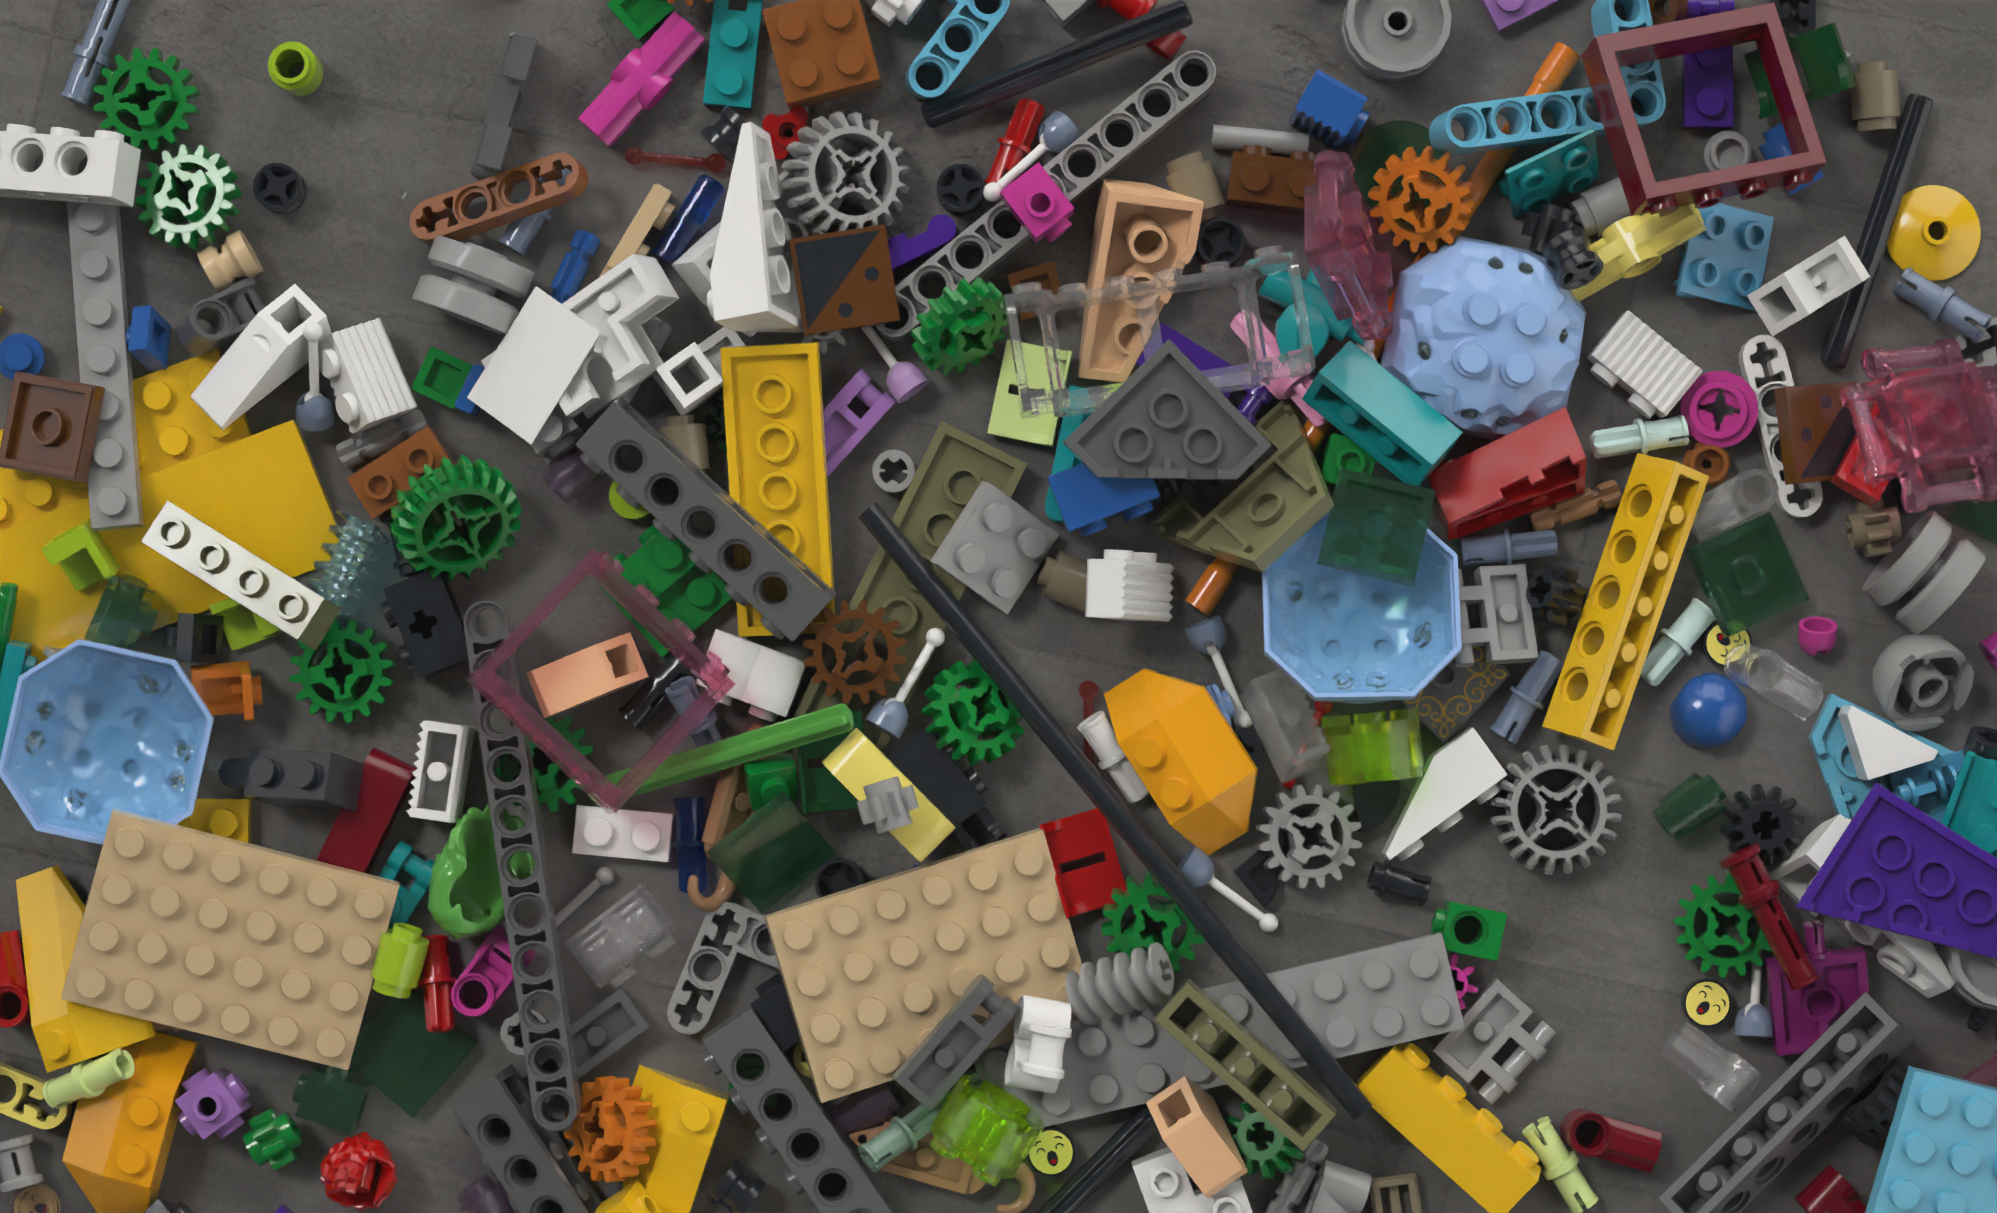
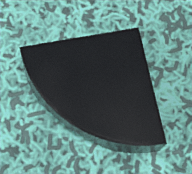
(1374, 802)
(1257, 879)

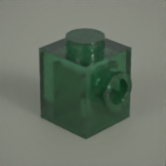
(122, 613)
(332, 1097)

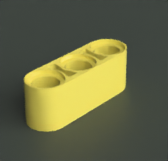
(860, 763)

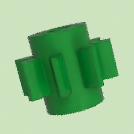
(273, 1139)

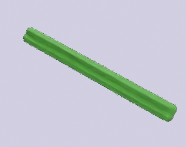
(746, 747)

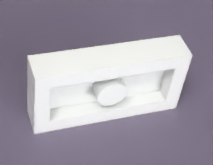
(623, 833)

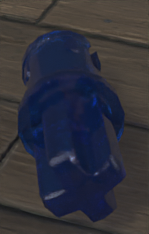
(689, 219)
(689, 843)

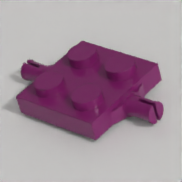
(1810, 1011)

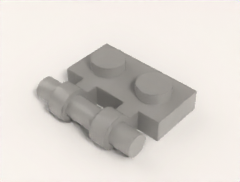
(1504, 616)
(1488, 1025)

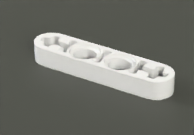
(1768, 426)

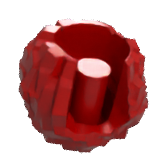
(358, 1172)

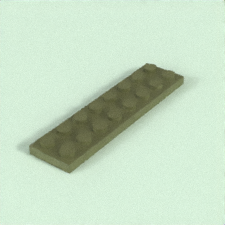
(927, 512)

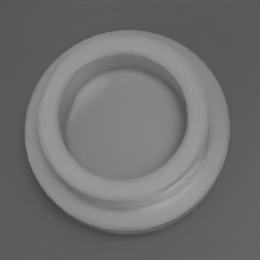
(1726, 151)

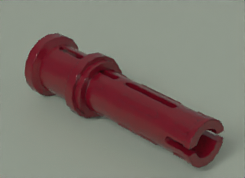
(1760, 895)

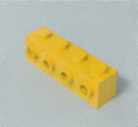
(1449, 1128)

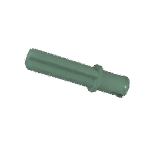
(903, 1132)

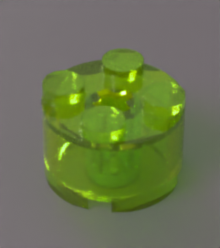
(1373, 747)
(985, 1129)

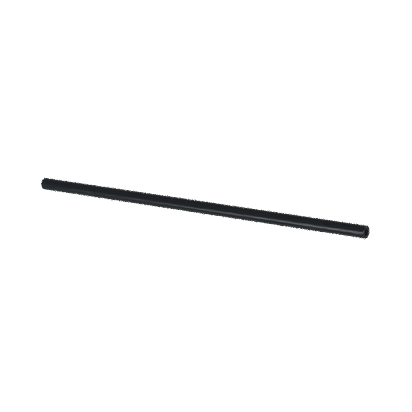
(1115, 811)

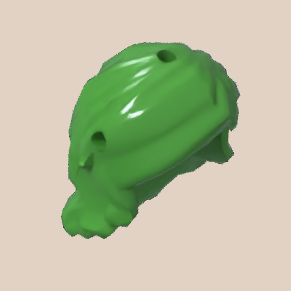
(466, 879)

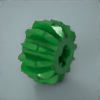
(1256, 1154)

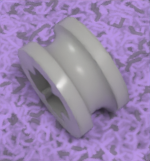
(894, 456)

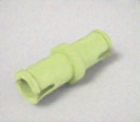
(88, 1078)
(1560, 1165)

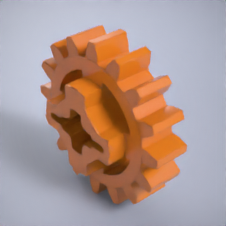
(1440, 193)
(611, 1129)

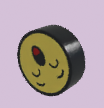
(1717, 647)
(1706, 1002)
(1052, 1152)

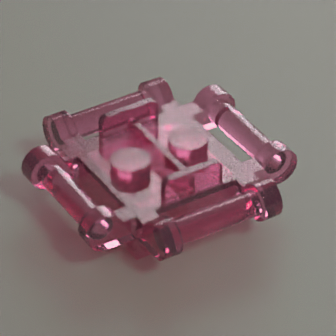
(1343, 249)
(1927, 422)

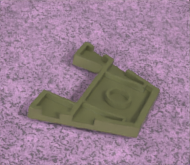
(1264, 511)

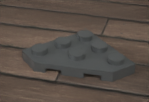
(1167, 426)

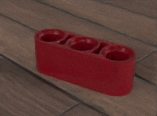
(361, 833)

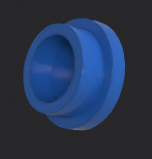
(21, 354)

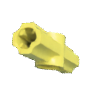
(1637, 243)

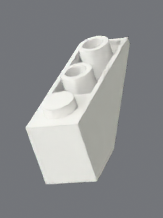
(260, 357)
(1451, 779)

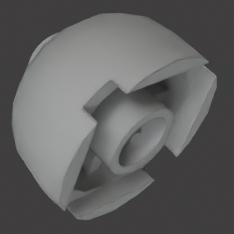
(1921, 680)

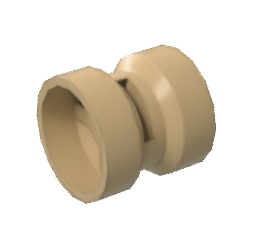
(231, 261)

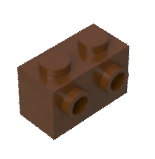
(1269, 181)

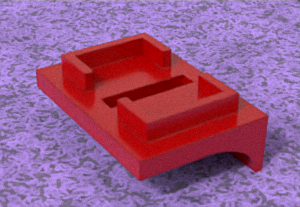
(1077, 838)

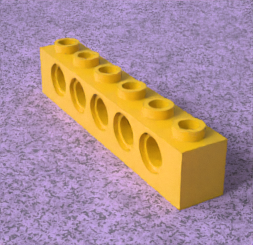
(1625, 601)

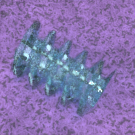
(348, 562)

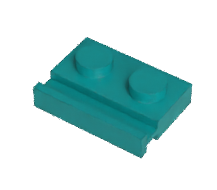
(1974, 803)

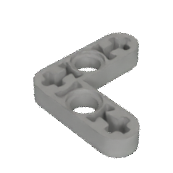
(742, 941)

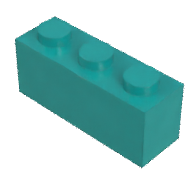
(1381, 415)

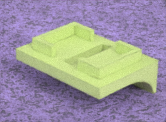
(1005, 414)

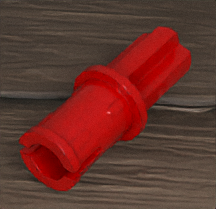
(1017, 138)
(438, 985)

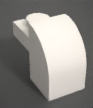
(1808, 286)
(696, 371)

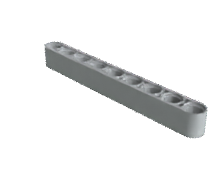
(1091, 143)

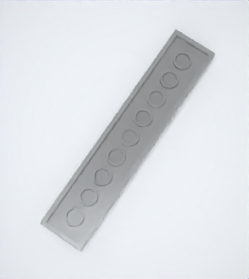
(1346, 1001)

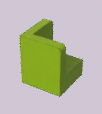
(81, 555)
(242, 625)

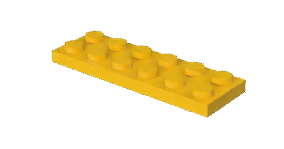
(778, 459)

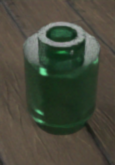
(1689, 806)

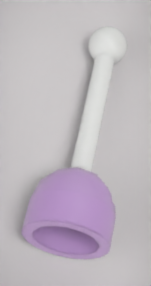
(904, 377)

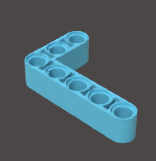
(941, 57)
(1566, 106)

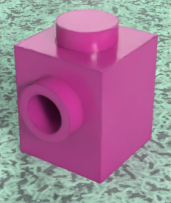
(1038, 204)

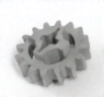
(1297, 855)

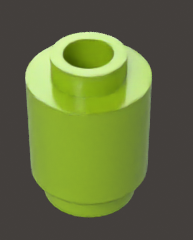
(285, 58)
(399, 960)

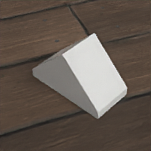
(1878, 746)

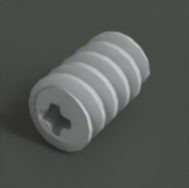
(1121, 985)

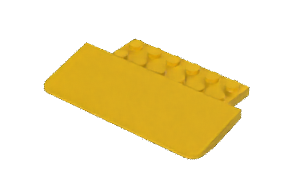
(241, 484)

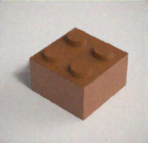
(821, 50)

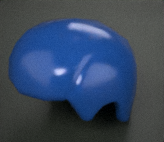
(1708, 711)

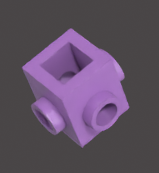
(230, 1099)

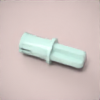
(1640, 437)
(1676, 641)

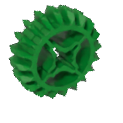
(480, 500)

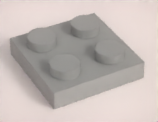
(994, 547)

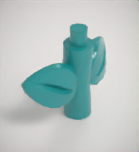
(1319, 313)

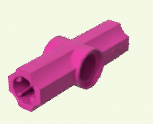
(642, 79)

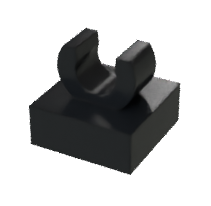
(196, 638)

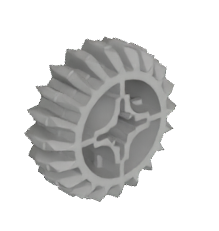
(816, 152)
(1572, 792)

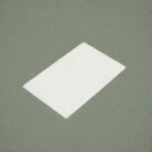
(533, 365)

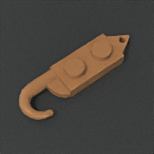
(727, 812)
(955, 1175)

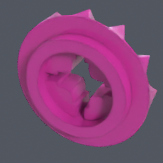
(1702, 422)

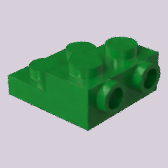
(674, 580)

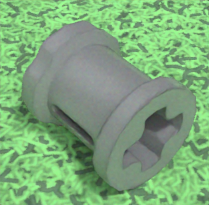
(511, 1038)
(28, 1174)

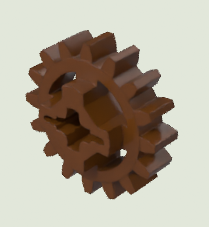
(835, 640)

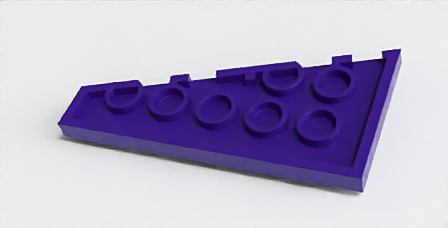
(1909, 878)

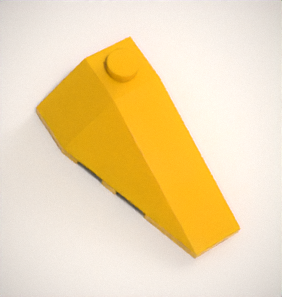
(49, 930)
(684, 1136)

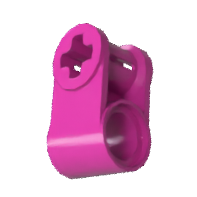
(491, 970)

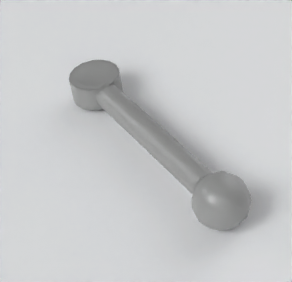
(604, 877)

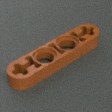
(497, 193)

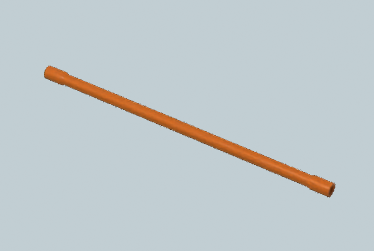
(1546, 80)

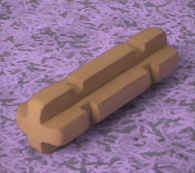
(1605, 496)

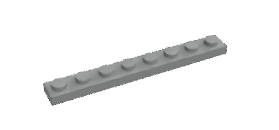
(106, 362)

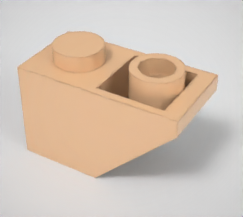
(587, 675)
(1197, 1135)

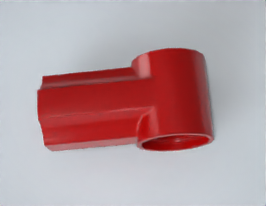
(13, 977)

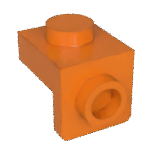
(228, 688)

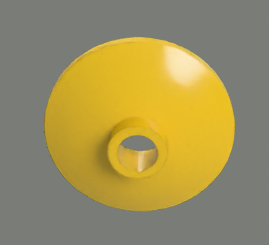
(1914, 247)

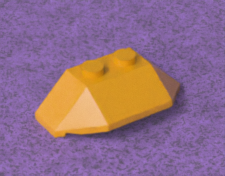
(1185, 756)
(126, 1133)

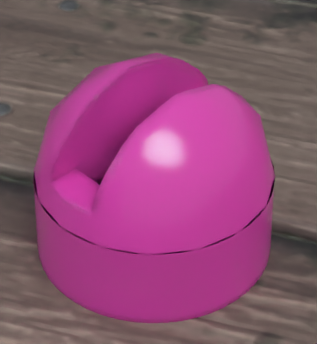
(1817, 635)

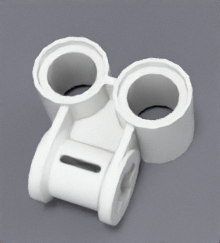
(1038, 1044)

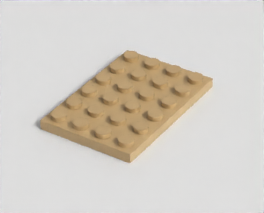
(229, 939)
(895, 954)

